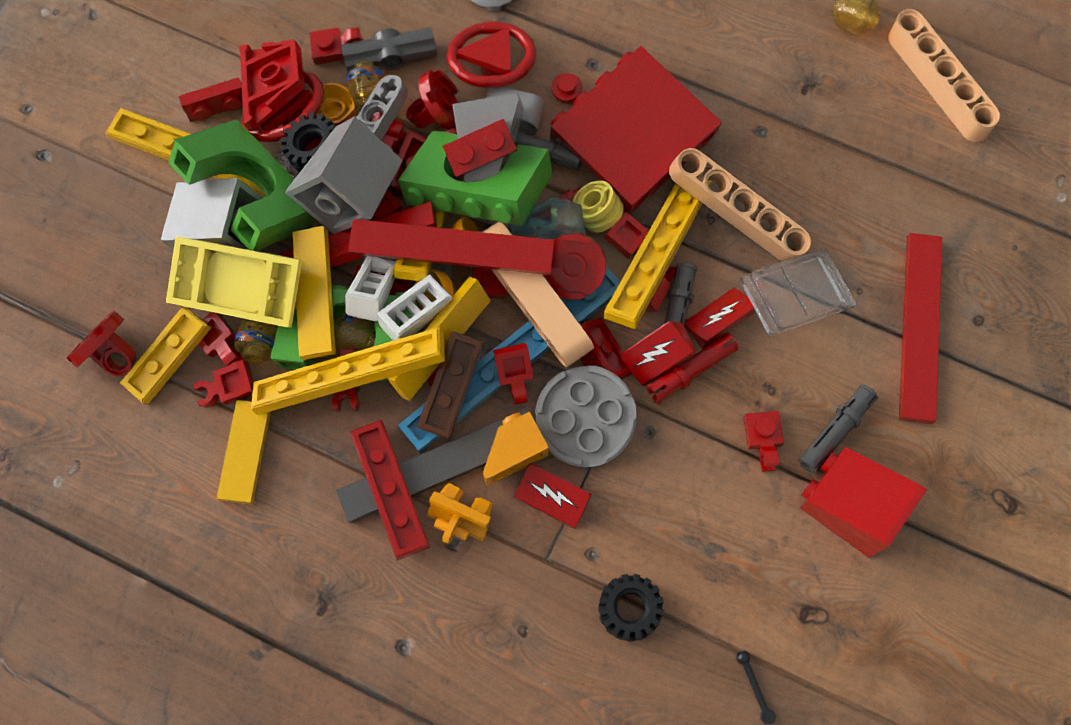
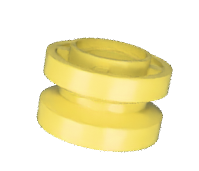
(599, 206)

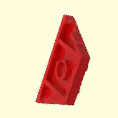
(269, 79)

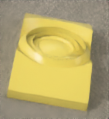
(234, 281)

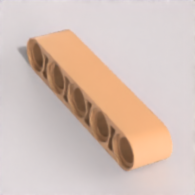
(943, 76)
(755, 206)
(545, 310)

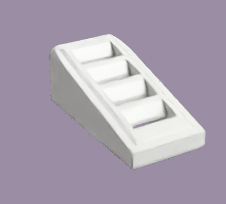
(370, 290)
(420, 317)

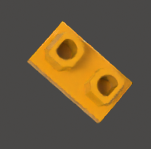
(458, 518)

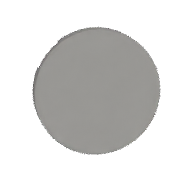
(586, 416)

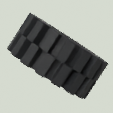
(301, 135)
(646, 592)

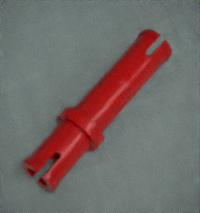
(682, 374)

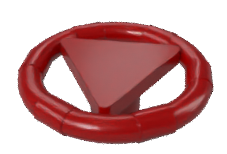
(490, 54)
(292, 111)

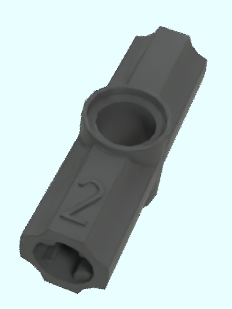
(390, 48)

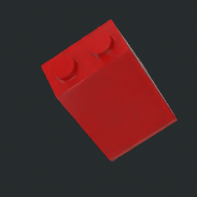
(861, 500)

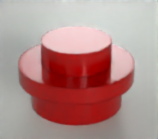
(566, 87)

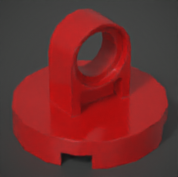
(435, 102)
(576, 266)
(100, 345)

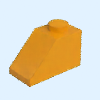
(514, 447)

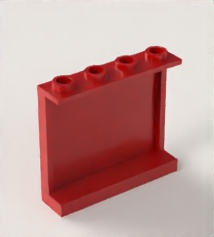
(634, 126)

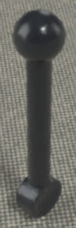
(767, 716)

